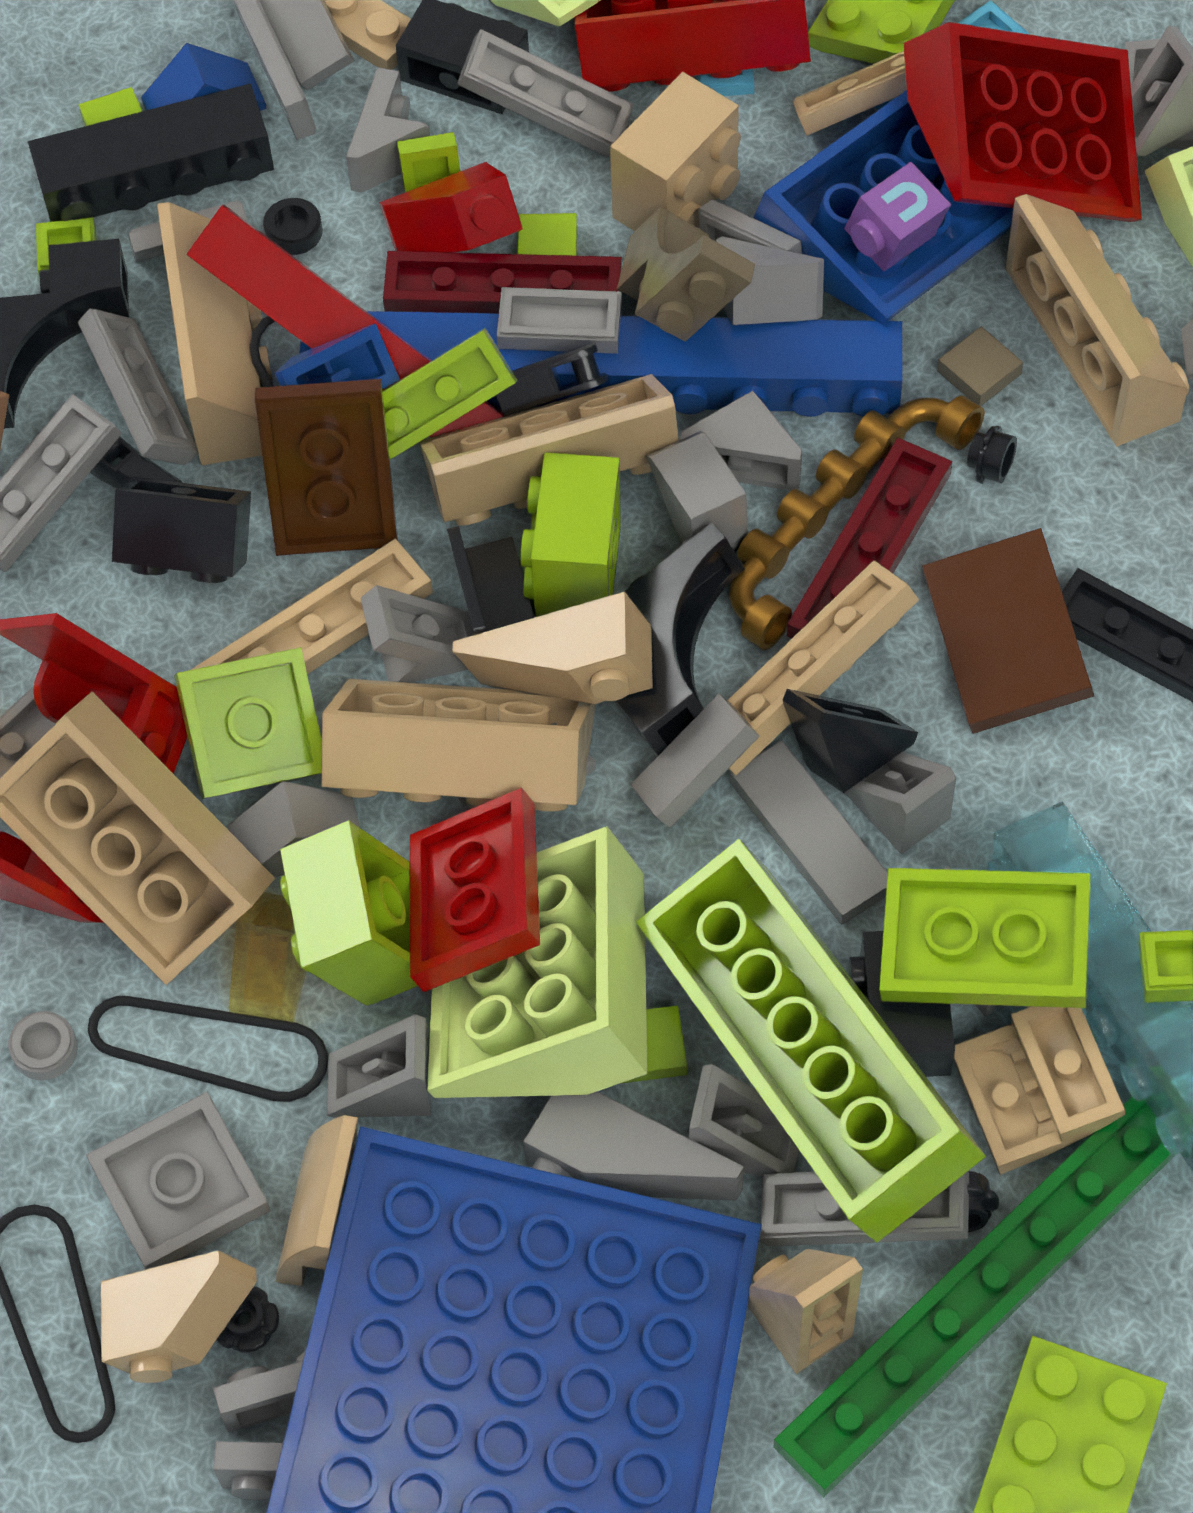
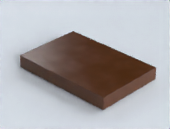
(327, 466)
(1007, 631)

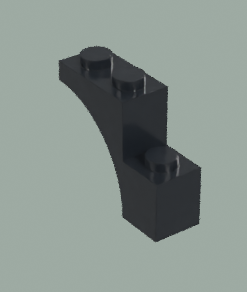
(36, 324)
(675, 603)

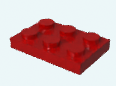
(473, 890)

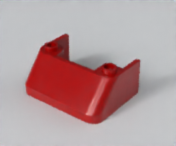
(71, 670)

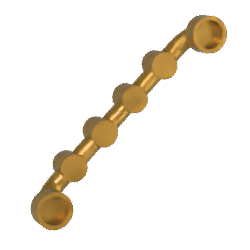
(841, 477)

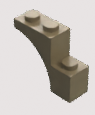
(680, 274)

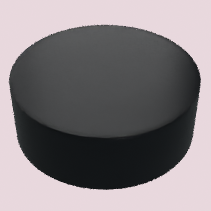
(293, 225)

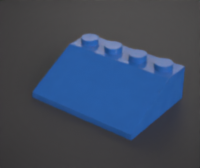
(823, 192)

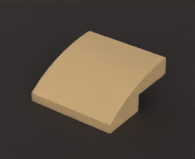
(1037, 1084)
(317, 1199)

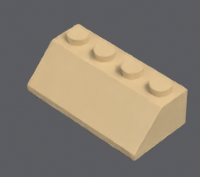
(1093, 321)
(213, 345)
(495, 459)
(455, 743)
(130, 838)

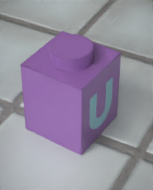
(897, 216)

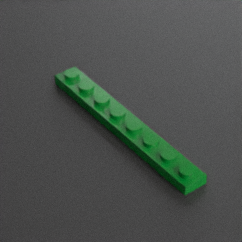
(973, 1299)

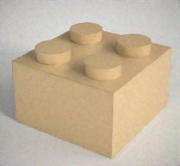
(676, 155)

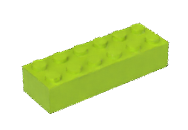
(810, 1042)

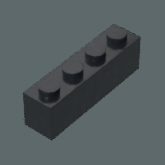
(152, 155)

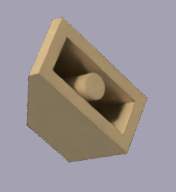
(170, 1313)

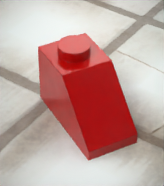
(453, 212)

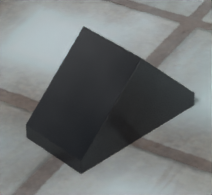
(844, 738)

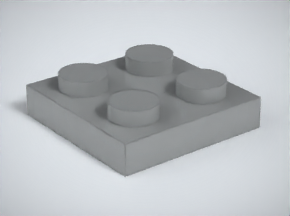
(178, 1182)

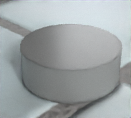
(43, 1045)

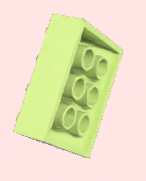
(565, 1010)

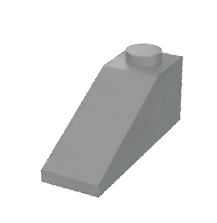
(627, 1151)

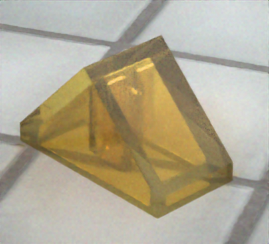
(264, 969)

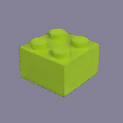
(573, 531)
(350, 912)

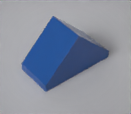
(196, 74)
(347, 358)

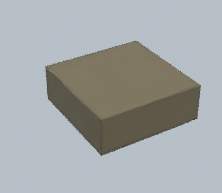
(980, 366)

